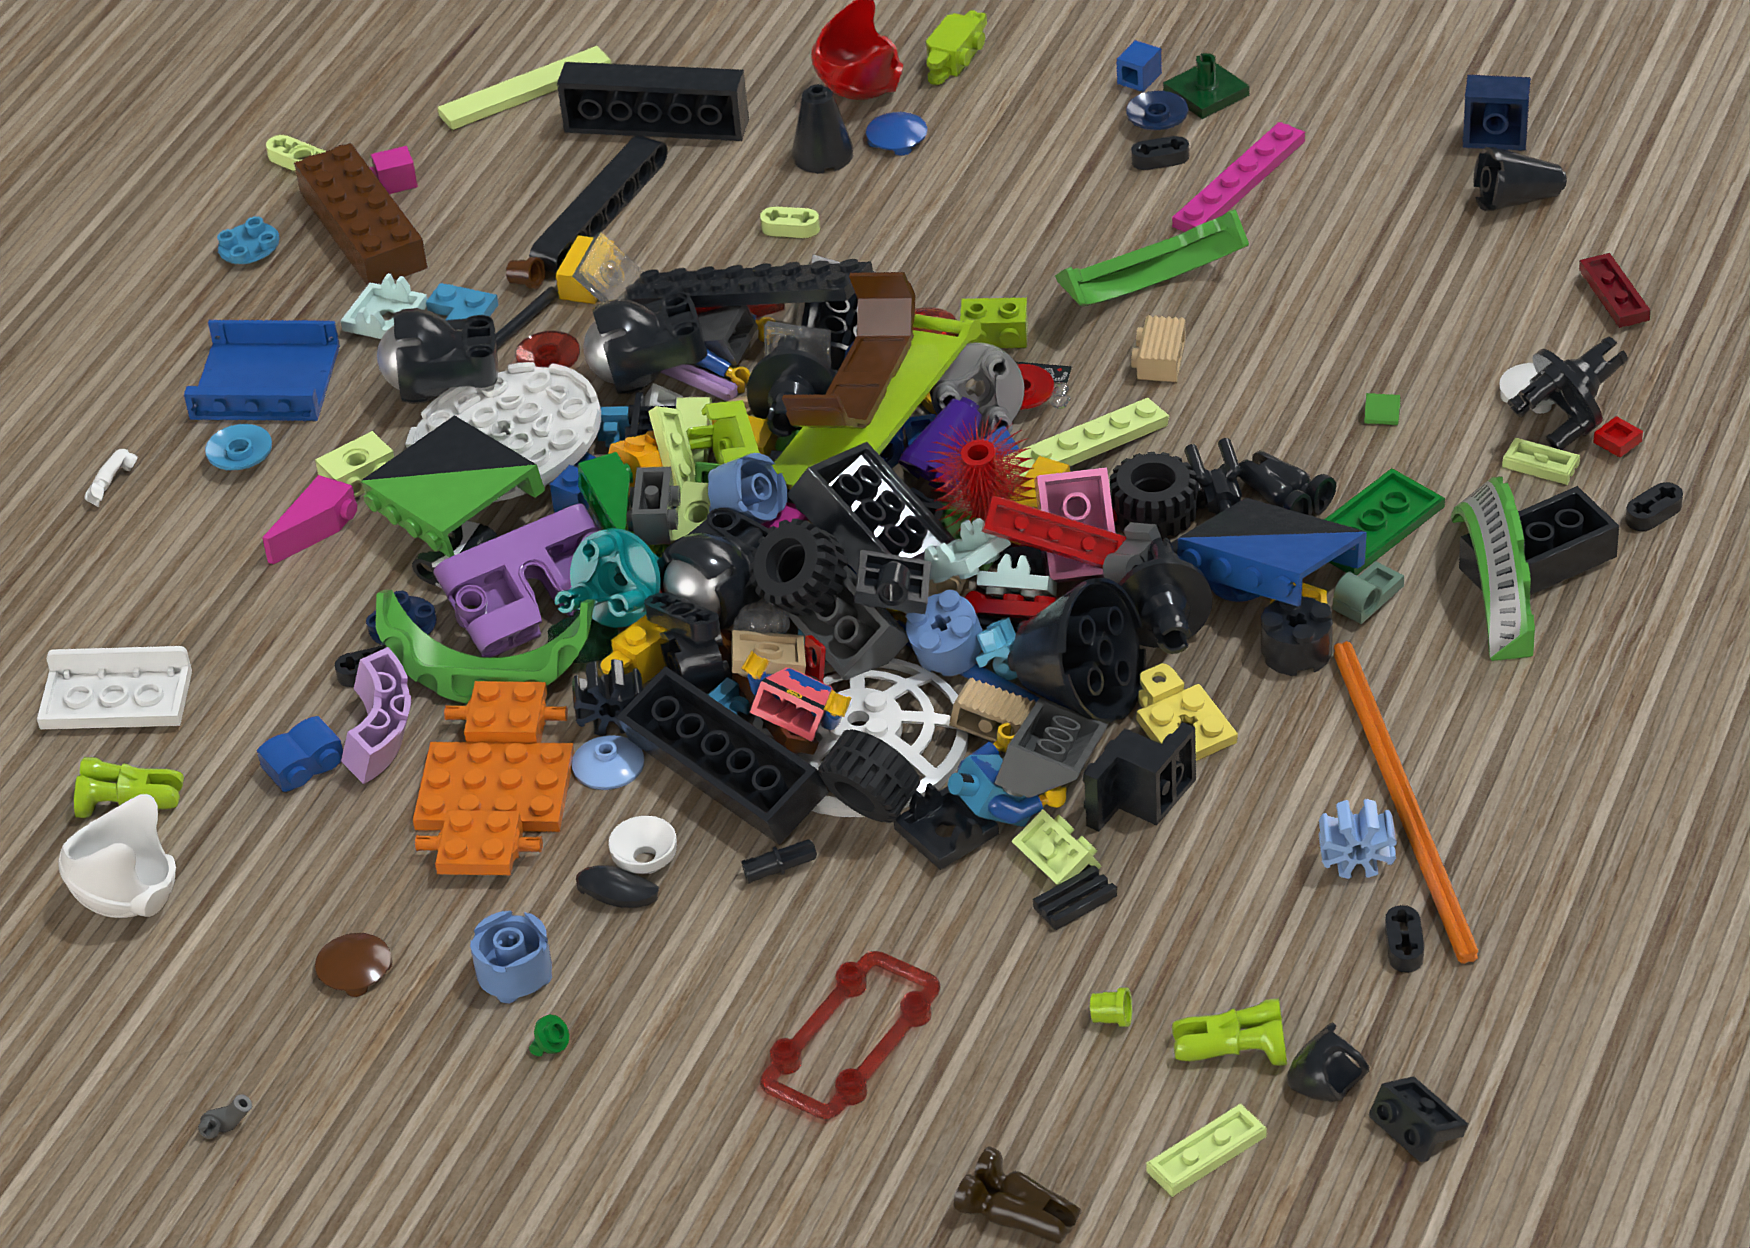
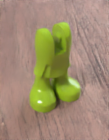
(99, 781)
(1221, 1034)

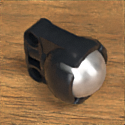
(638, 341)
(431, 354)
(714, 564)

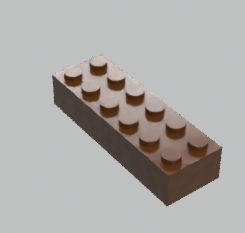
(360, 215)

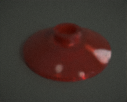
(548, 348)

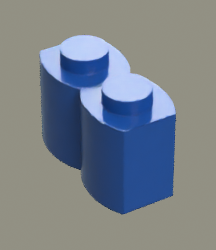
(300, 753)

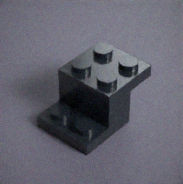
(1140, 776)

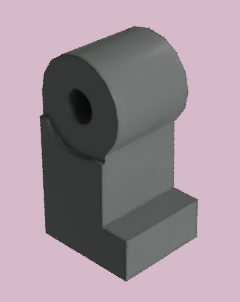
(1132, 551)

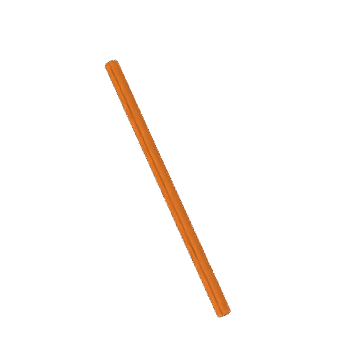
(1406, 804)

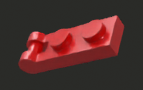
(1010, 606)

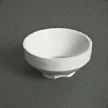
(641, 836)

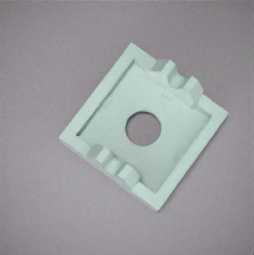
(376, 300)
(964, 555)
(1016, 580)

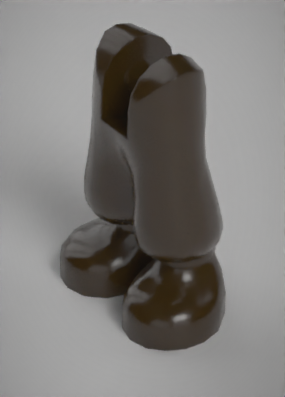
(1014, 1200)

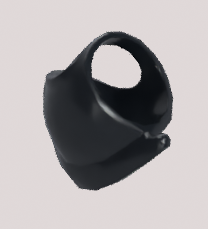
(1323, 1068)

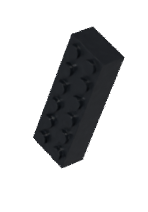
(653, 101)
(723, 755)

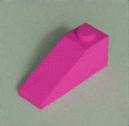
(312, 518)

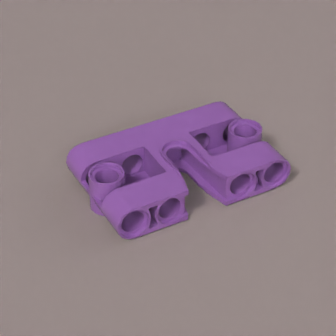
(497, 575)

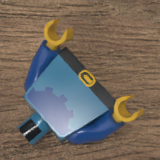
(977, 786)

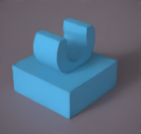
(613, 424)
(728, 695)

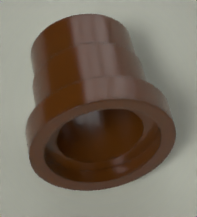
(526, 272)

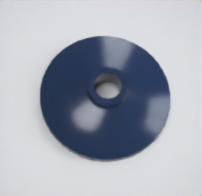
(1157, 110)

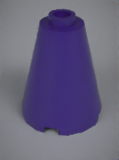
(916, 454)

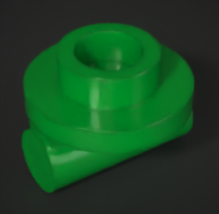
(550, 1035)

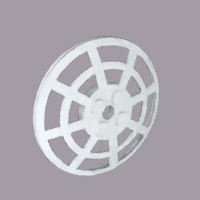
(885, 721)

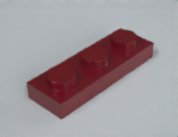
(1614, 290)

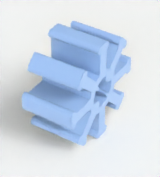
(1357, 838)

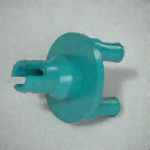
(615, 572)

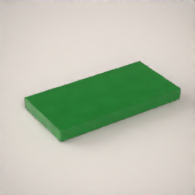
(1388, 513)

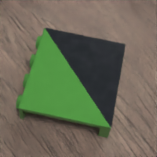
(447, 481)

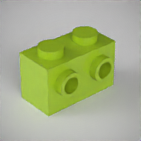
(1001, 319)

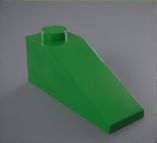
(606, 489)

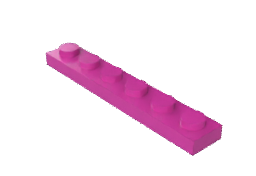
(1240, 177)

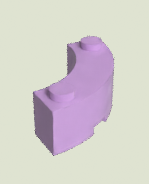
(385, 693)

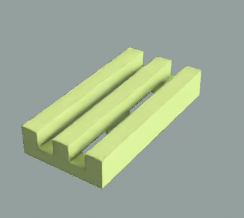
(1541, 461)

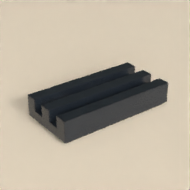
(1071, 894)

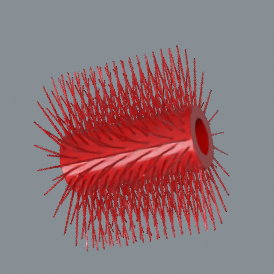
(983, 474)

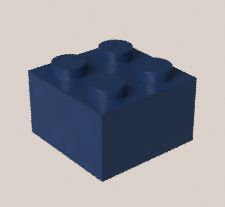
(1496, 112)

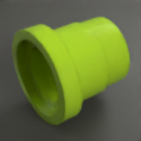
(1112, 1007)

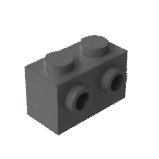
(654, 505)

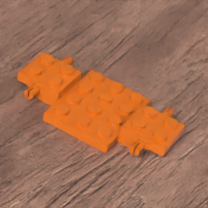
(494, 782)

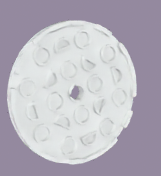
(545, 410)

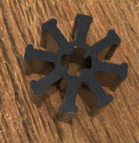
(605, 696)

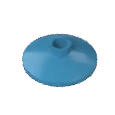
(238, 447)

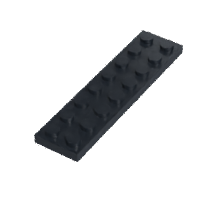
(750, 285)

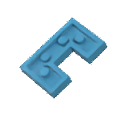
(461, 302)

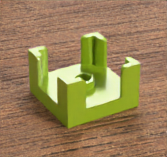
(730, 434)

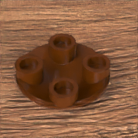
(353, 962)

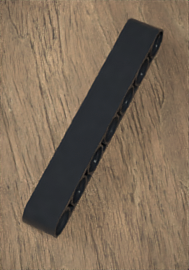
(601, 199)

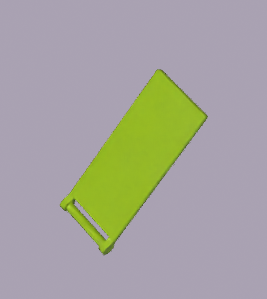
(919, 372)

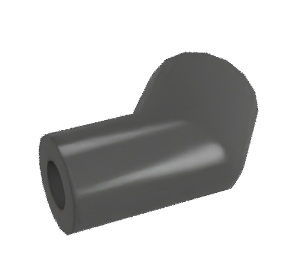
(224, 1118)

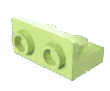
(1053, 849)

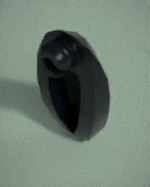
(616, 886)

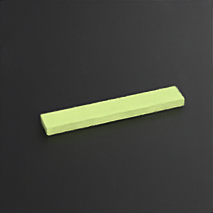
(512, 91)

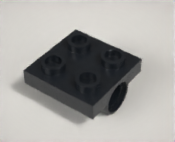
(892, 582)

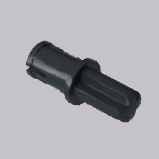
(778, 860)

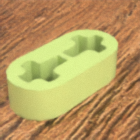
(790, 222)

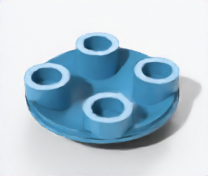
(248, 241)

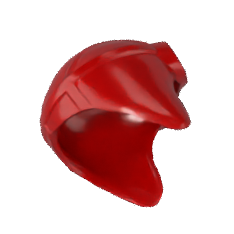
(853, 55)

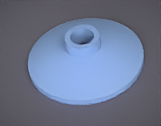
(607, 762)

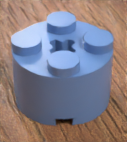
(748, 487)
(945, 634)
(511, 955)

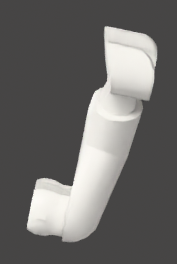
(103, 479)

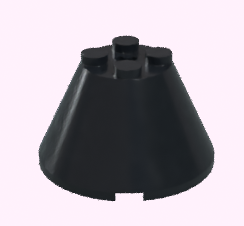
(1083, 651)

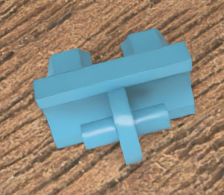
(996, 645)

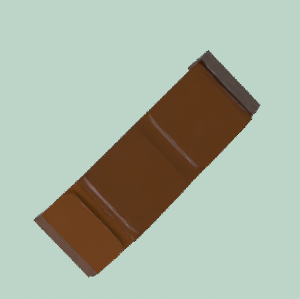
(874, 358)

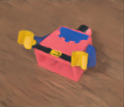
(793, 699)

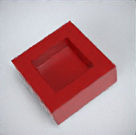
(1618, 436)

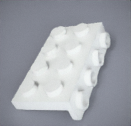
(115, 687)

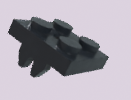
(937, 808)

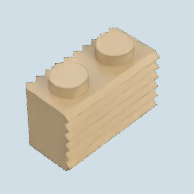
(1160, 349)
(984, 708)

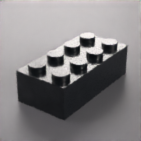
(1560, 540)

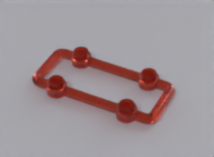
(851, 1083)

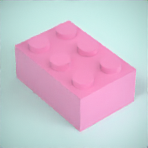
(1082, 498)

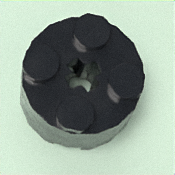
(1296, 636)
(695, 660)

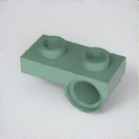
(1364, 594)

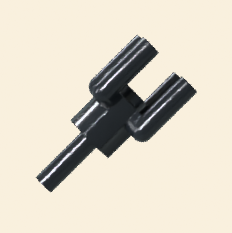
(1218, 487)

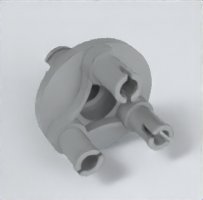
(997, 389)

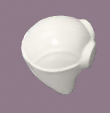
(119, 862)

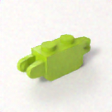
(954, 45)

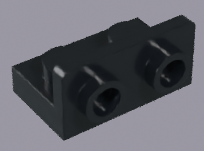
(1415, 1116)

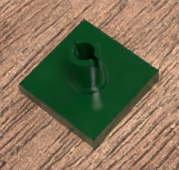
(1207, 87)

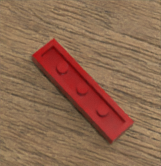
(1049, 532)

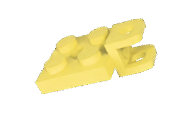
(1168, 705)

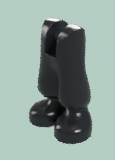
(1287, 484)

